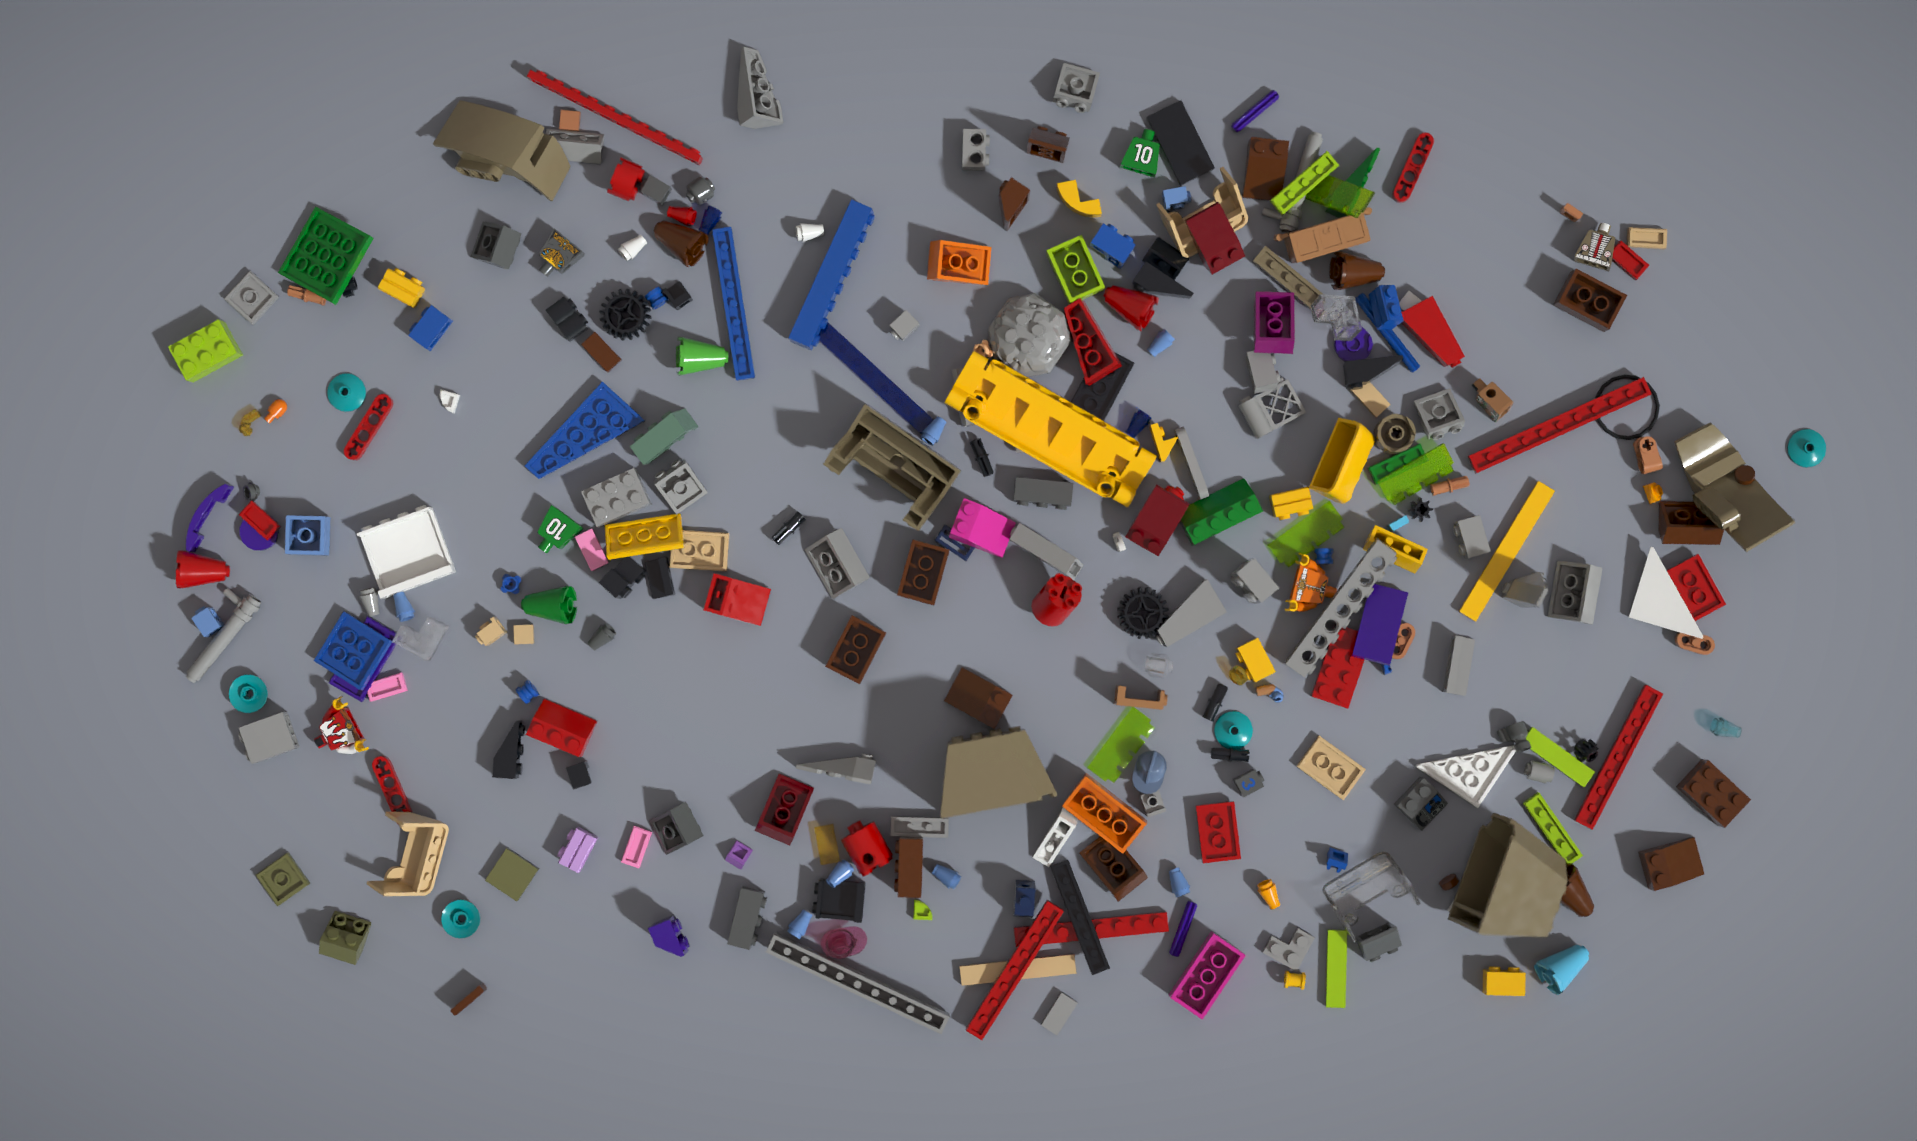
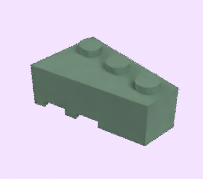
(663, 435)

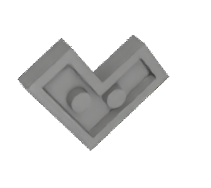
(1291, 953)

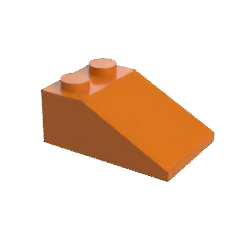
(959, 262)

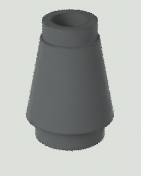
(603, 635)

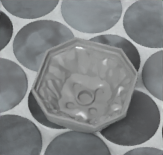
(1029, 335)

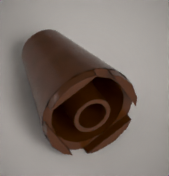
(681, 241)
(1354, 271)
(1576, 895)

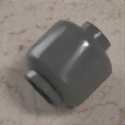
(700, 190)

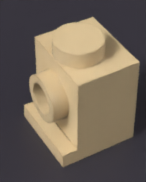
(490, 632)

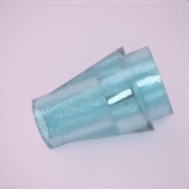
(1722, 727)

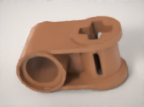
(1648, 457)

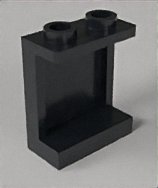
(840, 902)

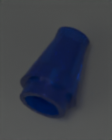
(710, 219)
(1138, 423)

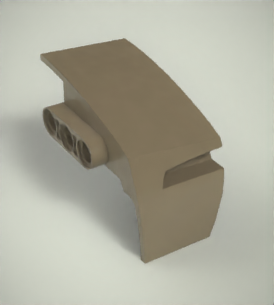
(501, 144)
(1739, 509)

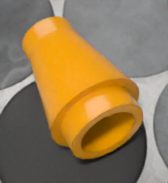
(1268, 891)

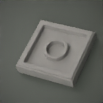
(251, 297)

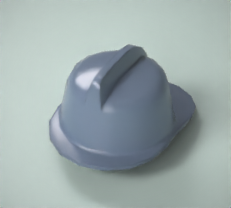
(1149, 772)

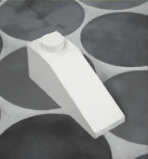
(1056, 837)

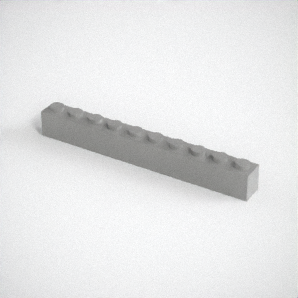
(858, 983)

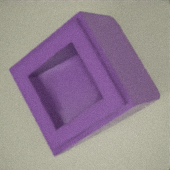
(738, 854)

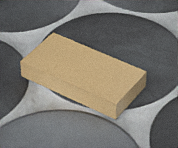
(1646, 238)
(1371, 399)

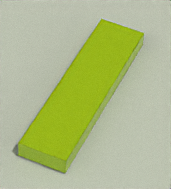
(1304, 183)
(1559, 757)
(1552, 828)
(1336, 969)

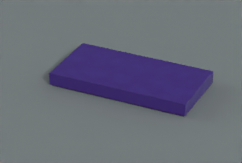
(1380, 624)
(350, 689)

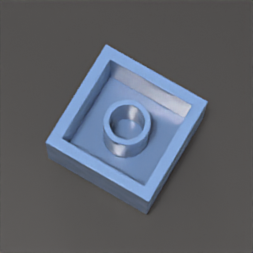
(307, 535)

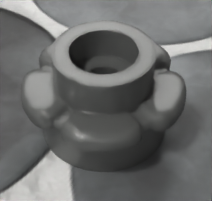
(251, 491)

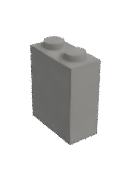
(268, 737)

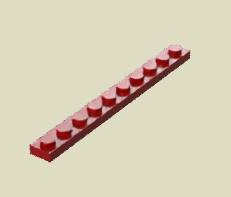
(622, 120)
(1559, 425)

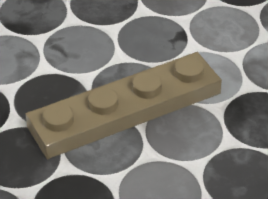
(1287, 276)

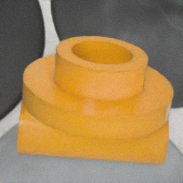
(1653, 492)

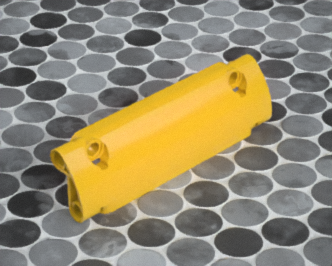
(1050, 428)

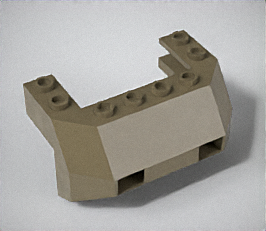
(896, 459)

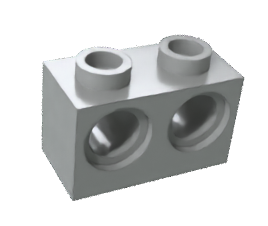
(971, 149)

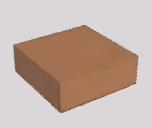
(570, 120)
(1571, 212)

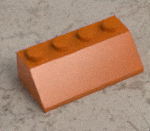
(1104, 813)

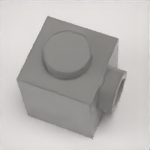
(903, 326)

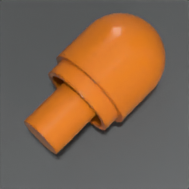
(276, 410)

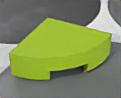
(921, 911)

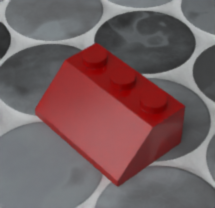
(561, 728)

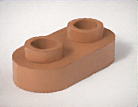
(1404, 642)
(1693, 643)

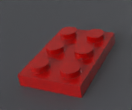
(1696, 587)
(1218, 832)

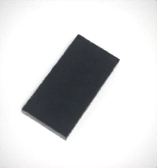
(1180, 143)
(1100, 396)

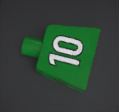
(1142, 155)
(557, 529)

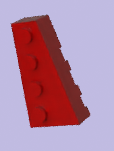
(1092, 347)

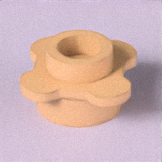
(987, 350)

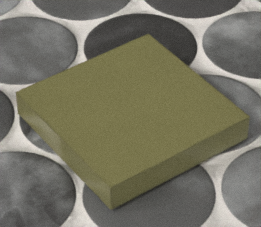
(512, 874)
(282, 879)

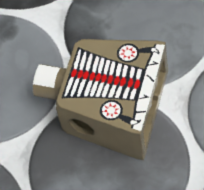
(1597, 248)

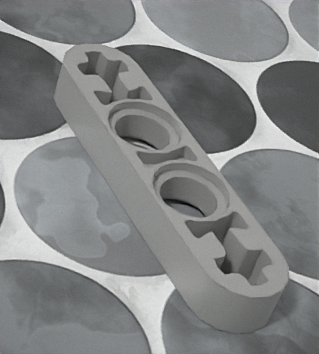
(1191, 462)

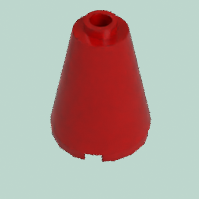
(1131, 305)
(199, 570)

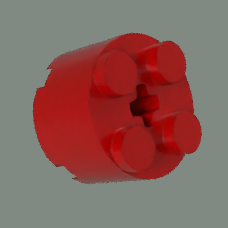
(625, 179)

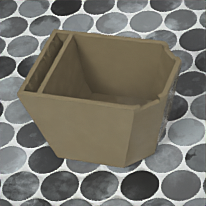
(992, 772)
(1509, 883)

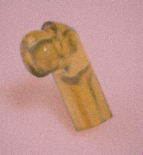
(246, 421)

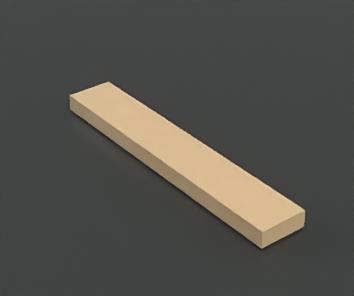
(1039, 967)

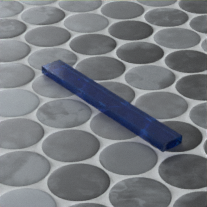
(874, 378)

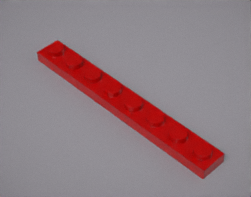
(1618, 757)
(1105, 927)
(1014, 969)

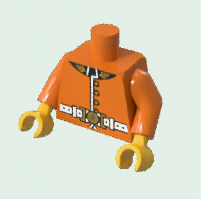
(1309, 586)

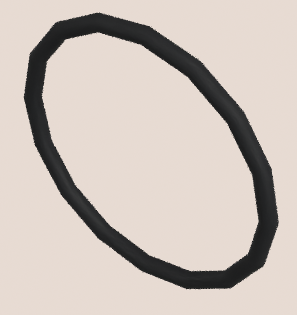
(1656, 409)

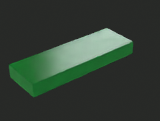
(1394, 462)

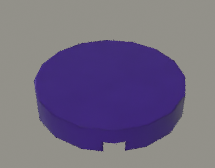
(1356, 349)
(253, 539)

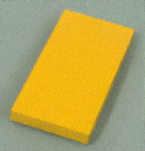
(644, 536)

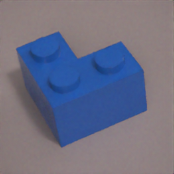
(1113, 245)

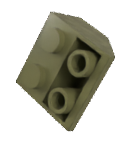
(344, 937)

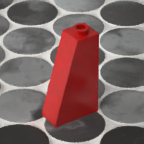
(1432, 331)

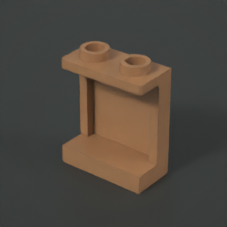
(1132, 702)

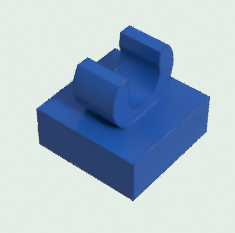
(1337, 859)

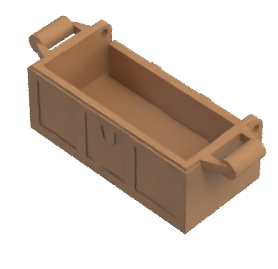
(1326, 237)

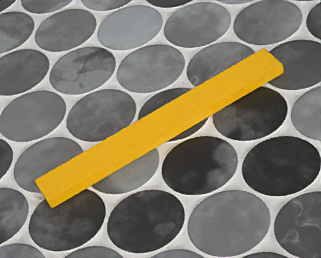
(1506, 551)

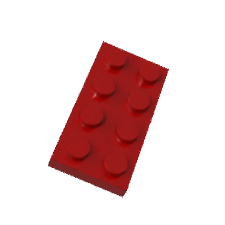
(1339, 671)

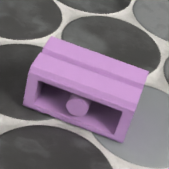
(577, 849)

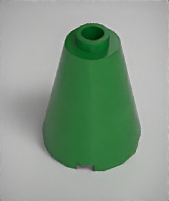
(552, 604)

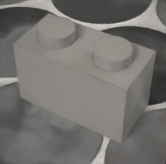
(1262, 371)
(1471, 537)

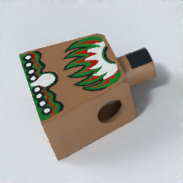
(1497, 405)

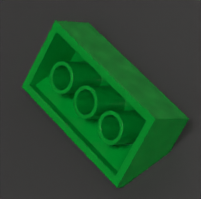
(1220, 511)

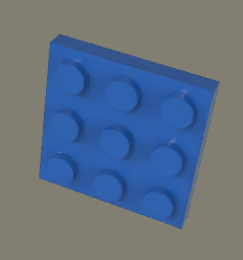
(353, 650)

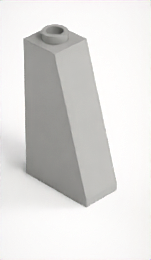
(1046, 551)
(1193, 613)

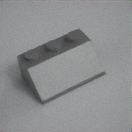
(837, 563)
(1575, 592)

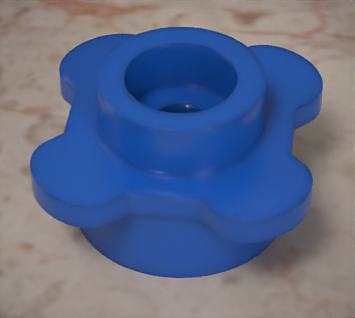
(506, 581)

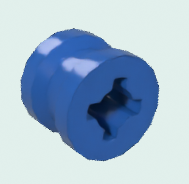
(656, 298)
(1324, 555)
(527, 691)

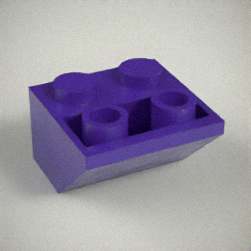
(667, 936)

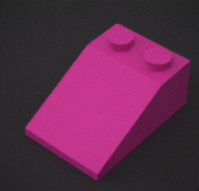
(982, 528)

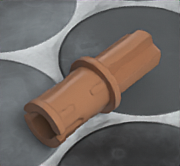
(305, 294)
(1449, 485)

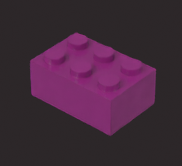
(1274, 322)

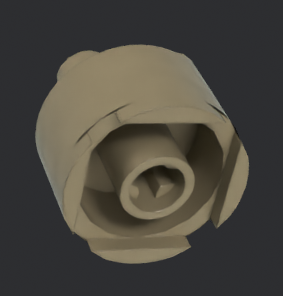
(1394, 422)

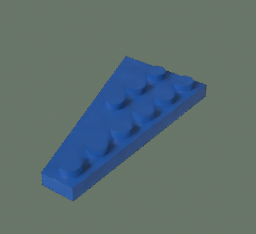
(590, 426)

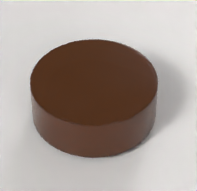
(1745, 475)
(1449, 882)

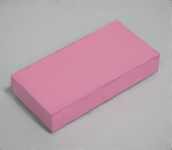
(591, 549)
(387, 687)
(636, 846)

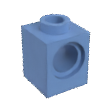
(207, 621)

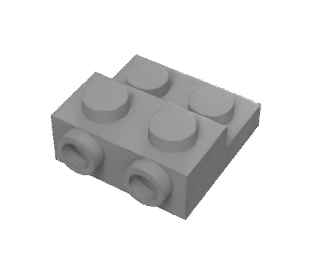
(1076, 88)
(1439, 414)
(679, 485)

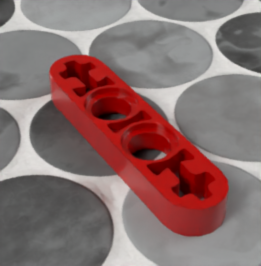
(1412, 167)
(366, 425)
(396, 789)

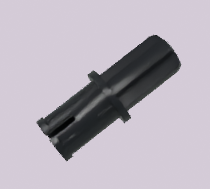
(981, 457)
(788, 528)
(1215, 702)
(1229, 754)

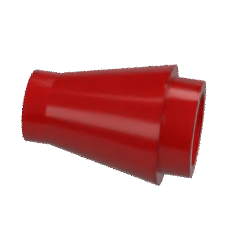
(682, 214)

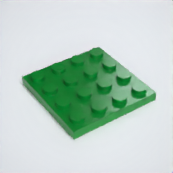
(325, 255)

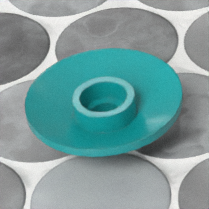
(354, 397)
(1797, 448)
(239, 697)
(1226, 723)
(451, 921)

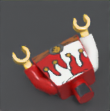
(340, 730)

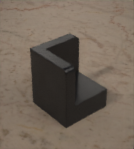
(678, 295)
(579, 775)

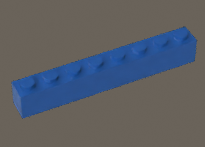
(831, 275)

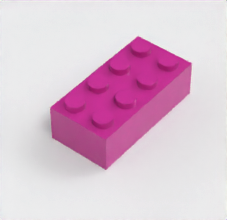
(1206, 975)

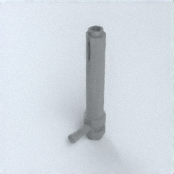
(1289, 220)
(241, 615)

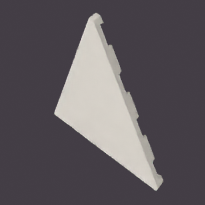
(1659, 600)
(1470, 774)

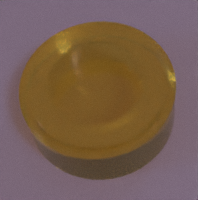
(1238, 675)

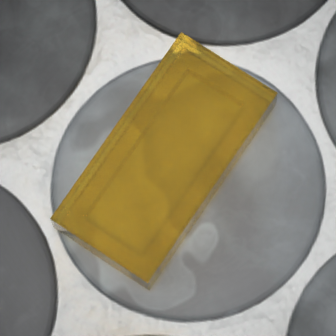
(827, 844)

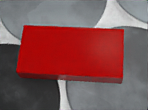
(1629, 260)
(259, 520)

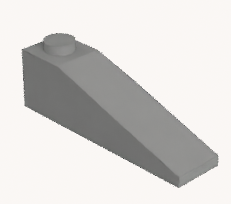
(755, 96)
(1526, 590)
(852, 768)

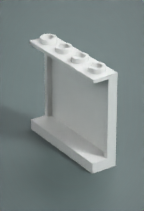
(407, 551)

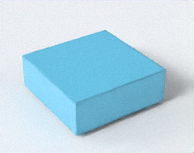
(1397, 523)

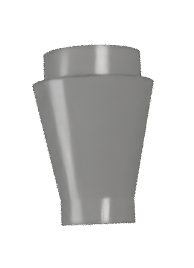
(370, 601)

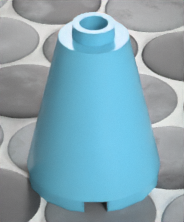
(1561, 967)

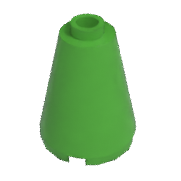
(698, 356)

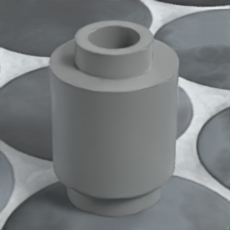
(1539, 771)

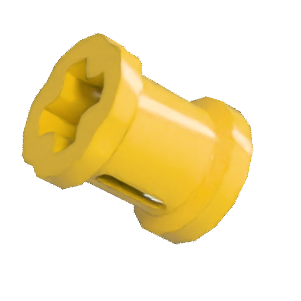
(1294, 980)

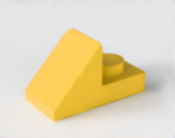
(1162, 447)

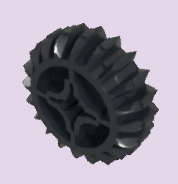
(621, 321)
(1159, 610)

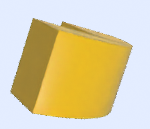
(1069, 195)

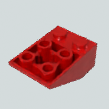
(737, 599)

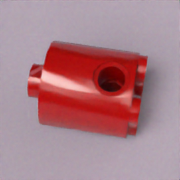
(1056, 600)
(863, 842)

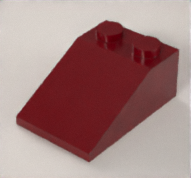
(1214, 238)
(1157, 520)
(784, 809)

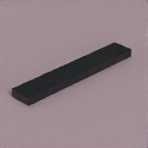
(1080, 917)

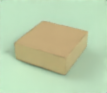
(523, 634)

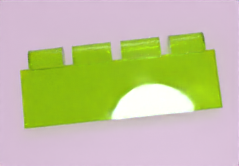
(1341, 196)
(1419, 470)
(1303, 533)
(1120, 742)

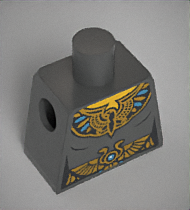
(559, 254)

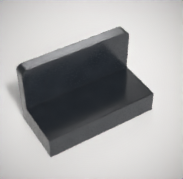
(1165, 258)
(660, 578)

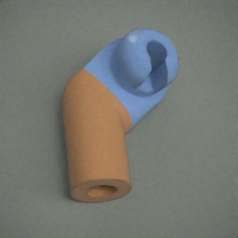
(1270, 690)

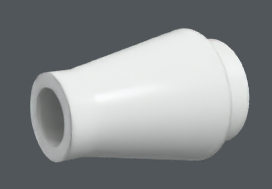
(808, 231)
(631, 248)

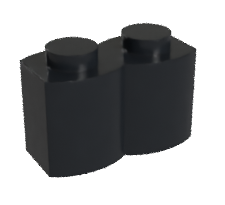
(567, 319)

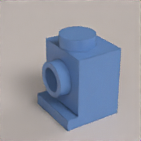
(1176, 198)

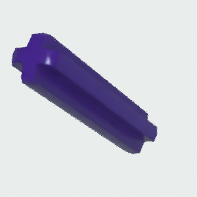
(1255, 111)
(1183, 929)

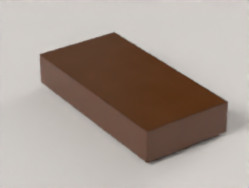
(601, 352)
(468, 999)

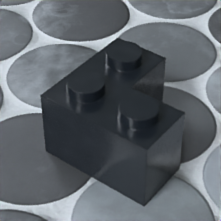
(623, 577)

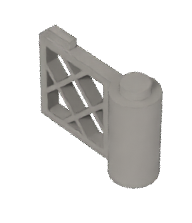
(1258, 416)

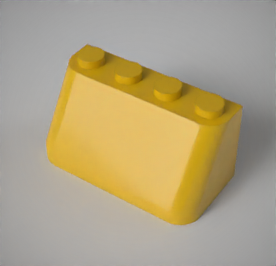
(1342, 460)

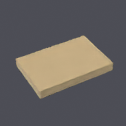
(701, 551)
(1330, 767)

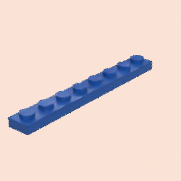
(733, 303)

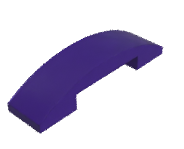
(193, 536)

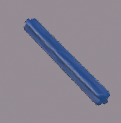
(1389, 335)

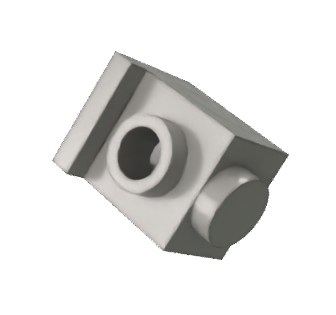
(1155, 809)

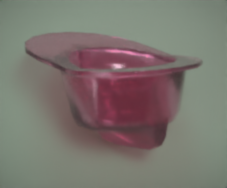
(844, 942)

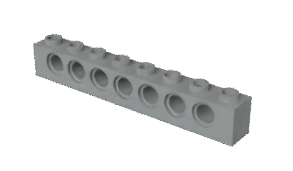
(1307, 666)

